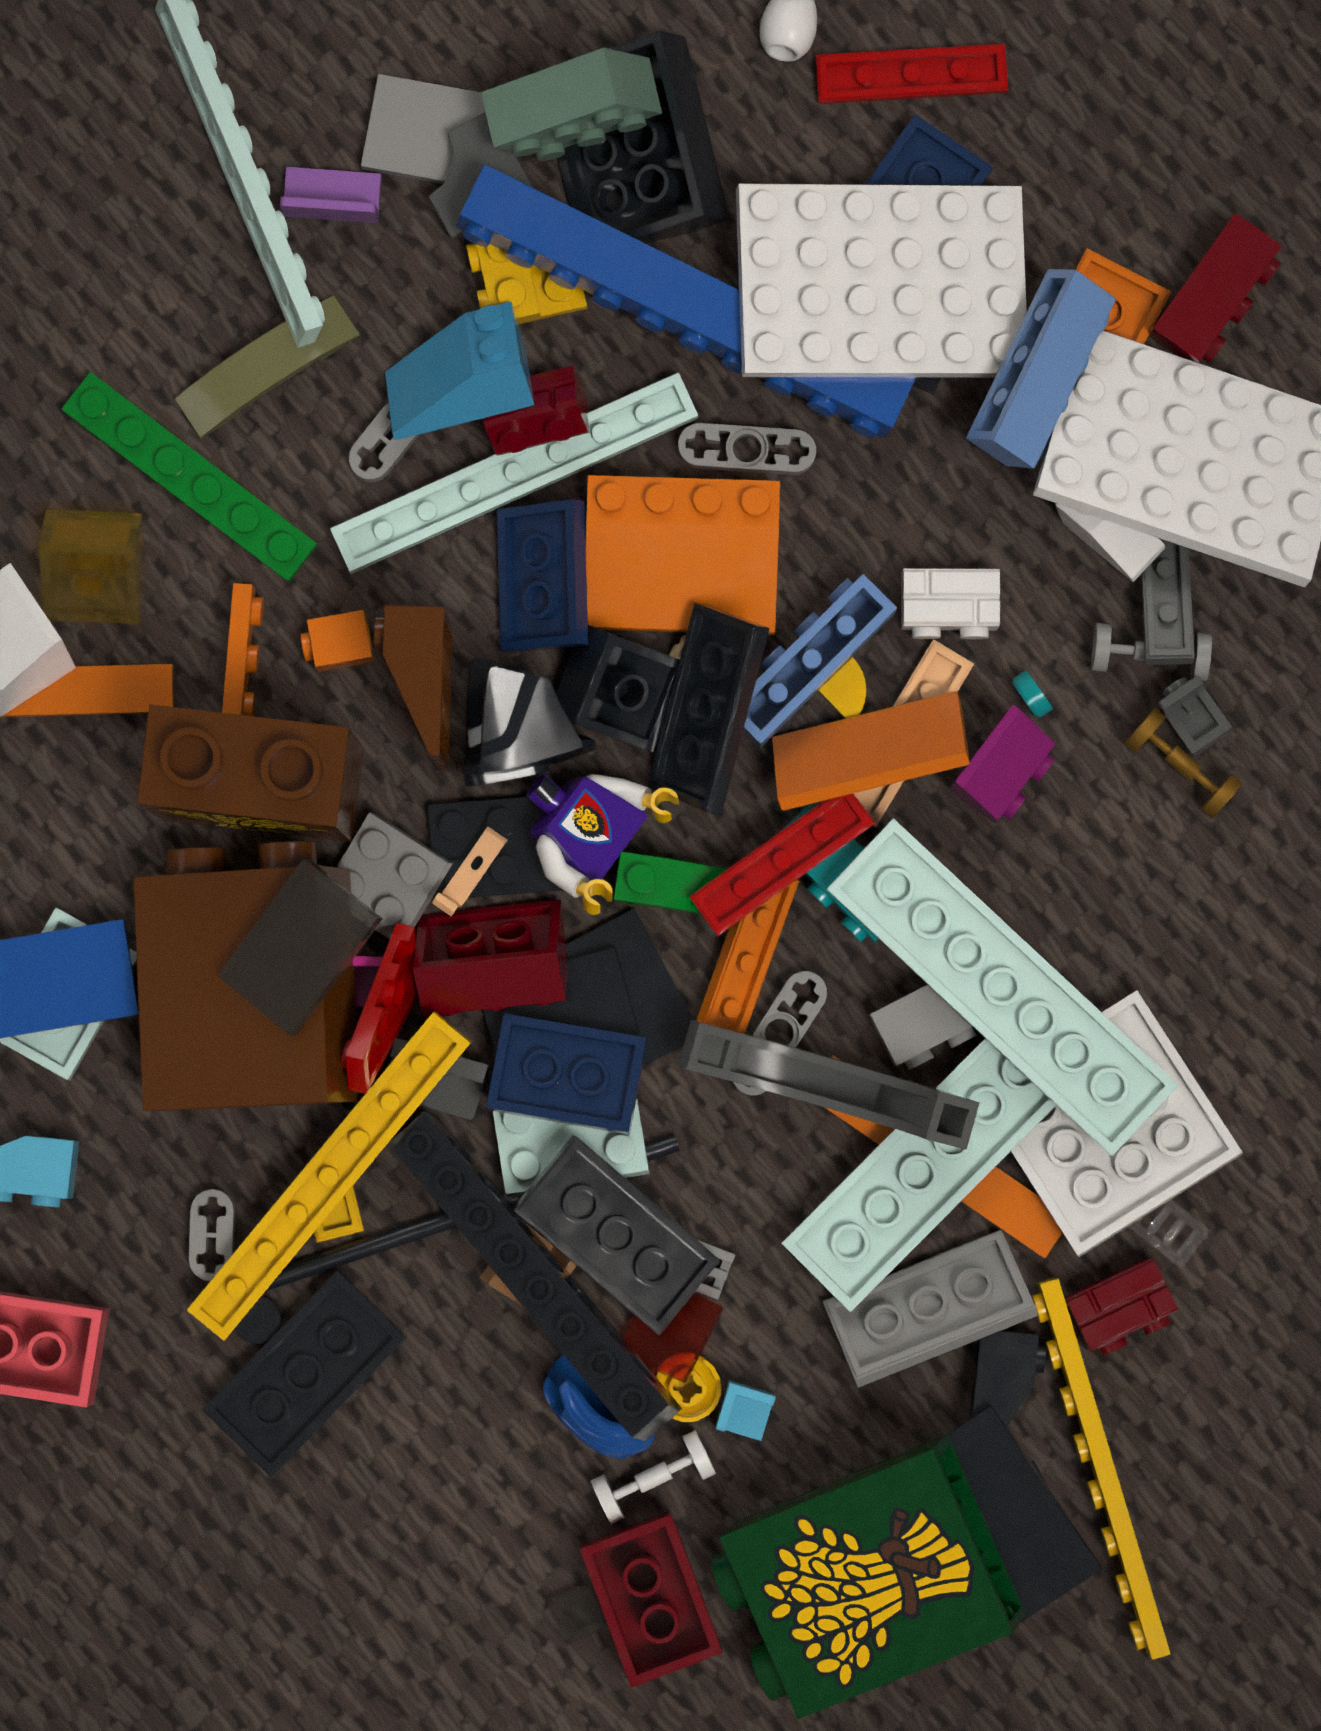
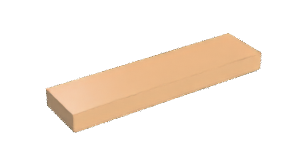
(936, 674)

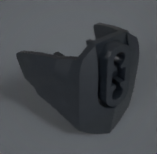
(514, 725)

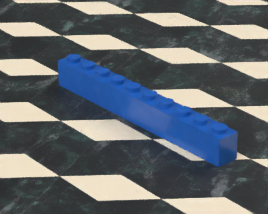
(654, 289)

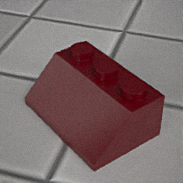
(491, 958)

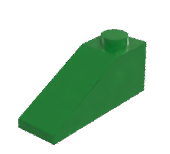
(661, 882)

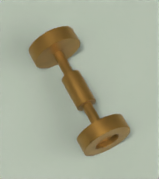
(1184, 763)

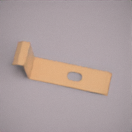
(466, 878)

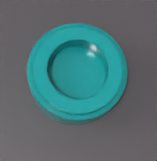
(1032, 694)

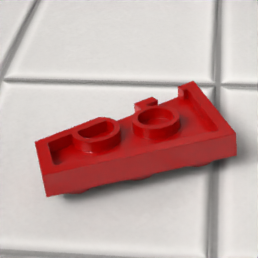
(384, 1011)

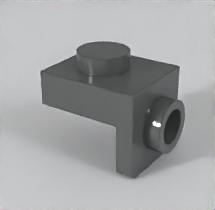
(1194, 715)

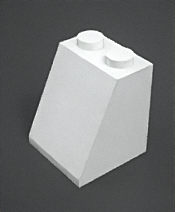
(29, 644)

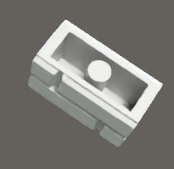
(950, 601)

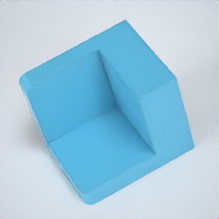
(744, 1410)

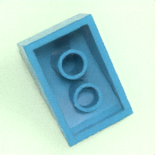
(461, 374)

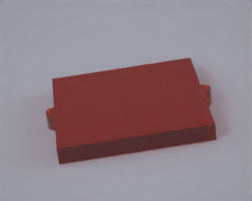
(680, 1343)

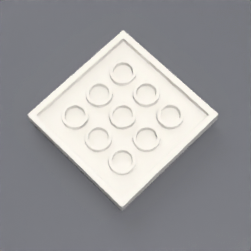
(1170, 1152)

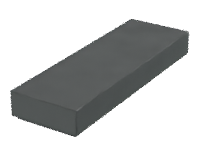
(1168, 608)

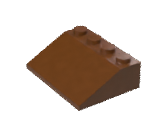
(419, 655)

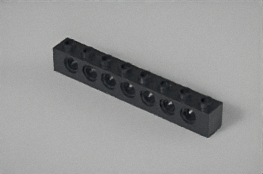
(535, 1277)

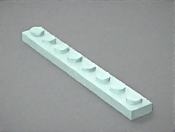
(247, 183)
(512, 475)

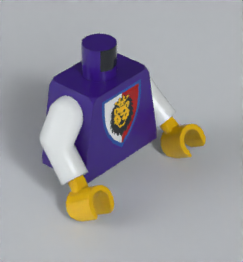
(588, 828)

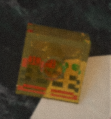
(92, 566)

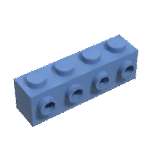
(1041, 368)
(815, 656)

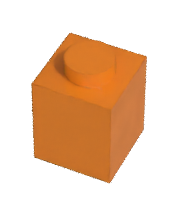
(338, 641)

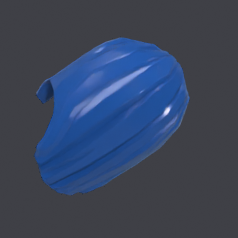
(587, 1415)

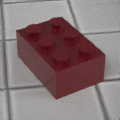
(650, 1598)

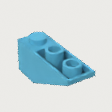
(38, 1169)

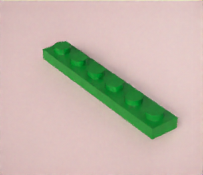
(189, 477)

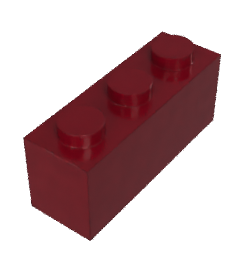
(1217, 291)

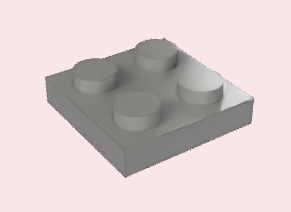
(392, 872)

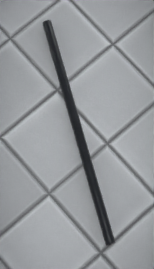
(410, 1232)

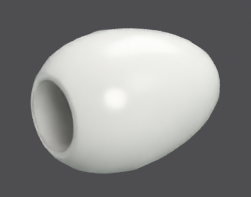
(788, 28)

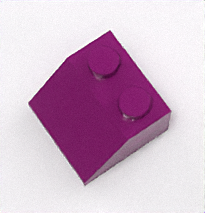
(1004, 765)

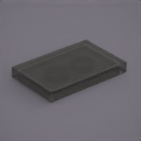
(300, 947)

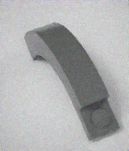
(829, 1083)

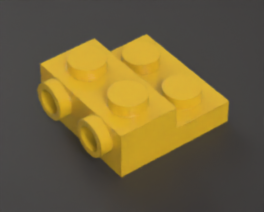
(527, 288)

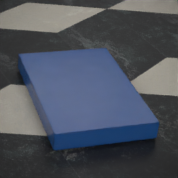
(66, 979)

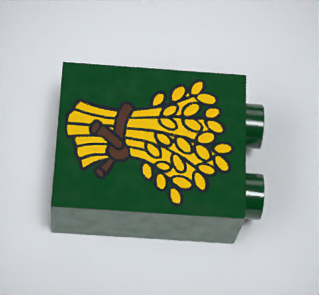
(868, 1579)

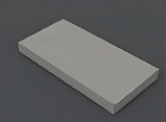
(932, 1308)

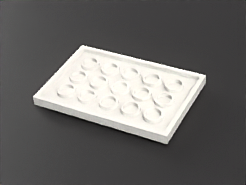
(879, 279)
(1190, 458)

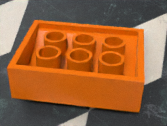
(678, 544)

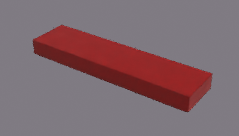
(911, 74)
(781, 861)

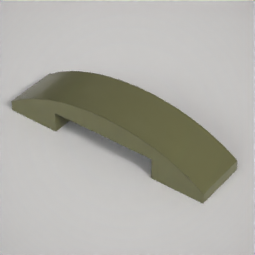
(259, 369)

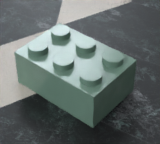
(572, 104)

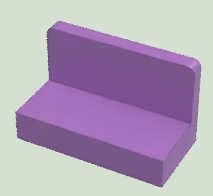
(331, 195)

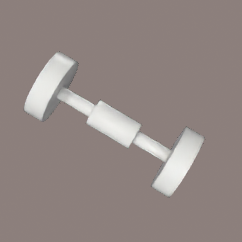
(652, 1477)

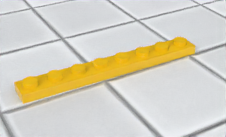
(329, 1175)
(1105, 1489)

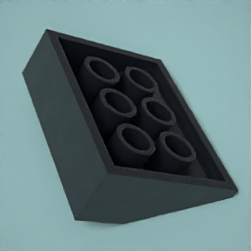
(656, 177)

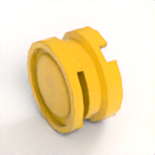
(696, 1396)

